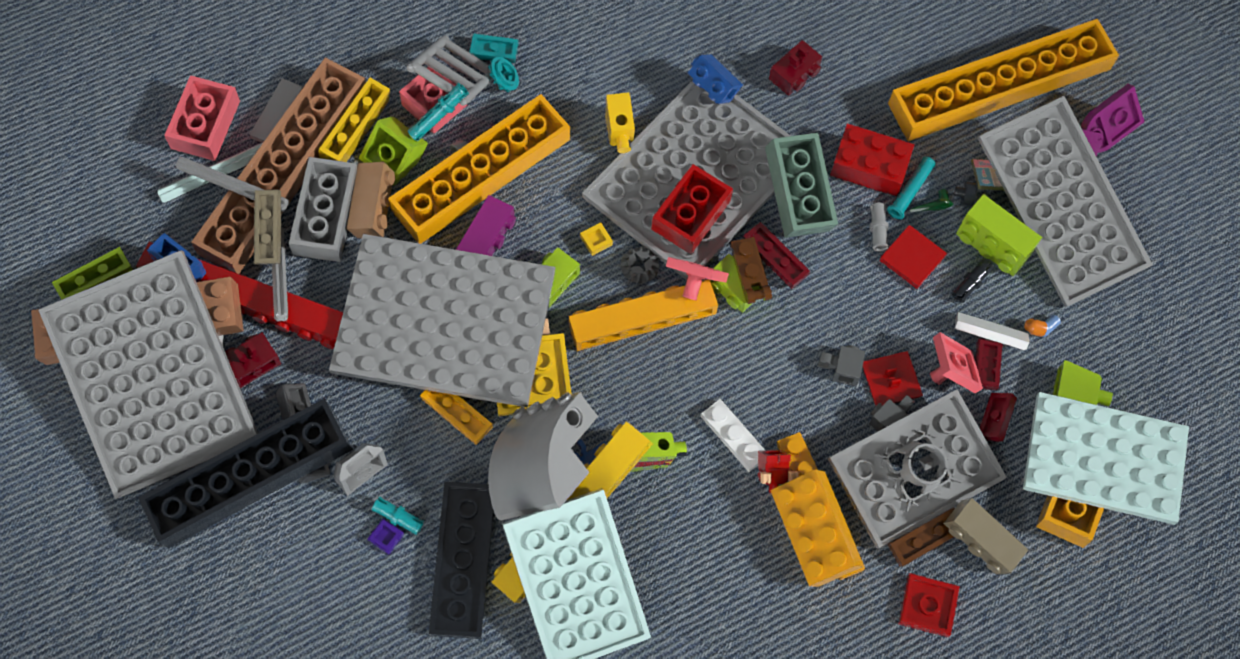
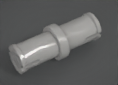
(879, 227)

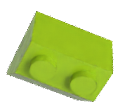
(394, 146)

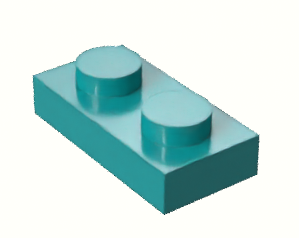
(489, 47)

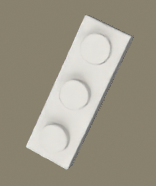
(733, 434)

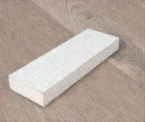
(992, 331)

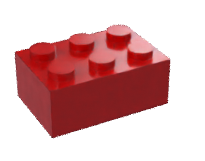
(872, 160)
(691, 209)

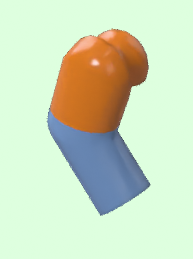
(1042, 328)

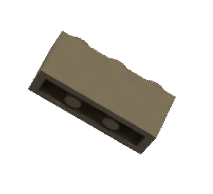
(985, 537)

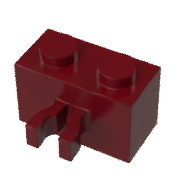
(795, 68)
(252, 359)

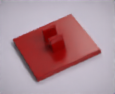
(891, 378)

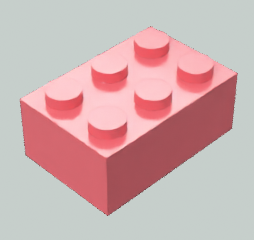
(202, 118)

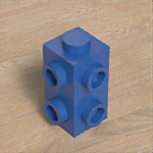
(714, 78)

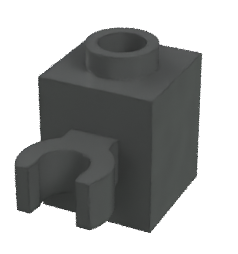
(846, 365)
(889, 413)

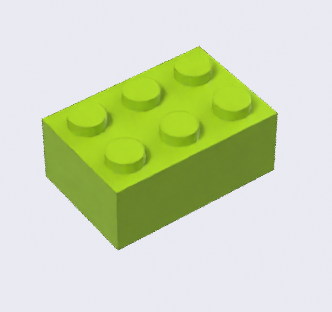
(998, 235)

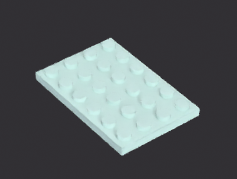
(1106, 458)
(577, 579)

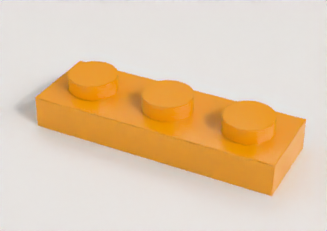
(458, 414)

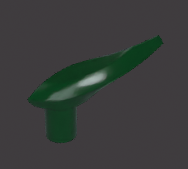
(939, 204)

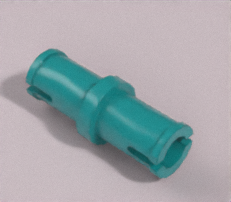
(397, 515)

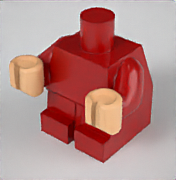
(775, 468)

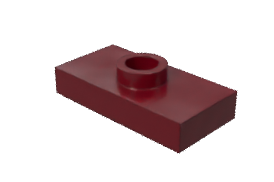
(988, 363)

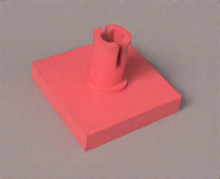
(695, 275)
(955, 363)

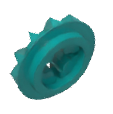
(503, 68)

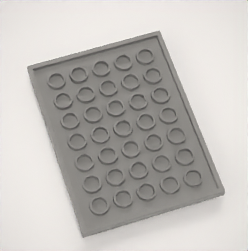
(692, 129)
(443, 320)
(148, 374)

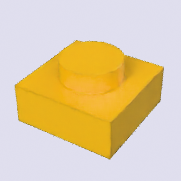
(596, 239)

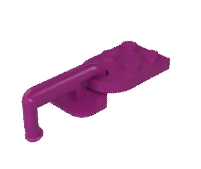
(1113, 119)

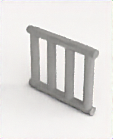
(436, 50)

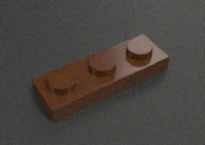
(921, 539)

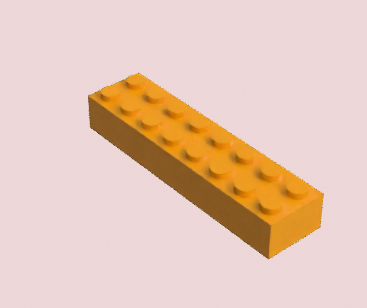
(479, 169)

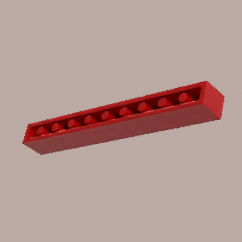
(305, 316)

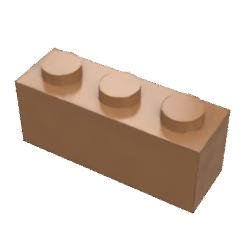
(370, 199)

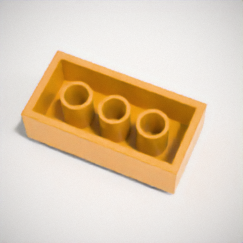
(1069, 520)
(817, 528)

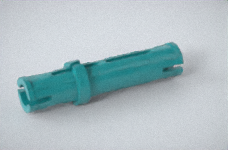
(445, 105)

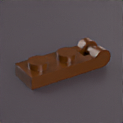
(750, 270)

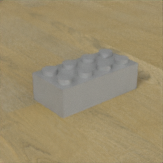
(323, 210)

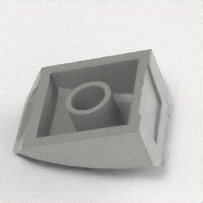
(359, 467)

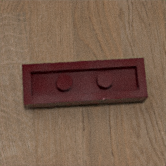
(778, 256)

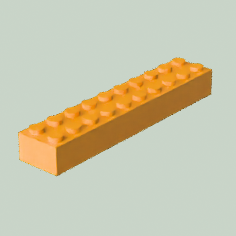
(1002, 79)

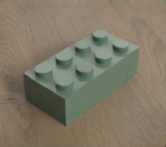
(801, 185)

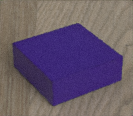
(385, 536)

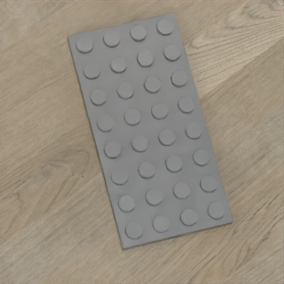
(1065, 200)

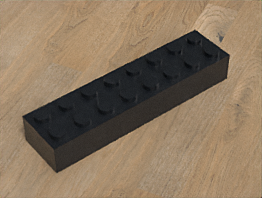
(245, 474)

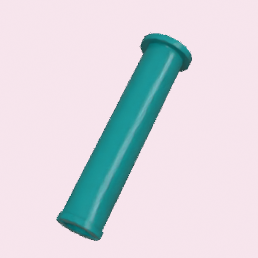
(911, 188)

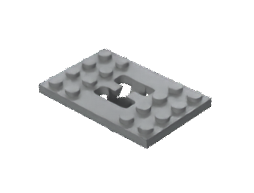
(879, 490)

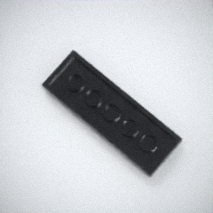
(462, 561)

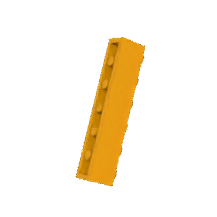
(640, 315)

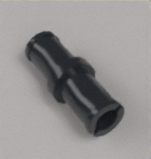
(972, 280)

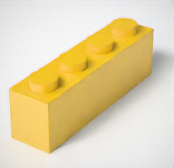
(355, 122)

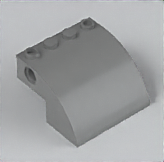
(534, 458)

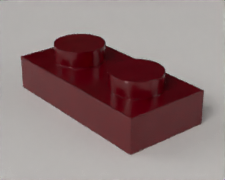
(997, 416)

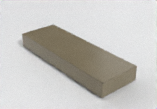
(267, 227)

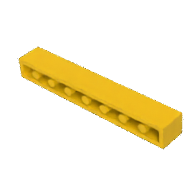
(606, 472)

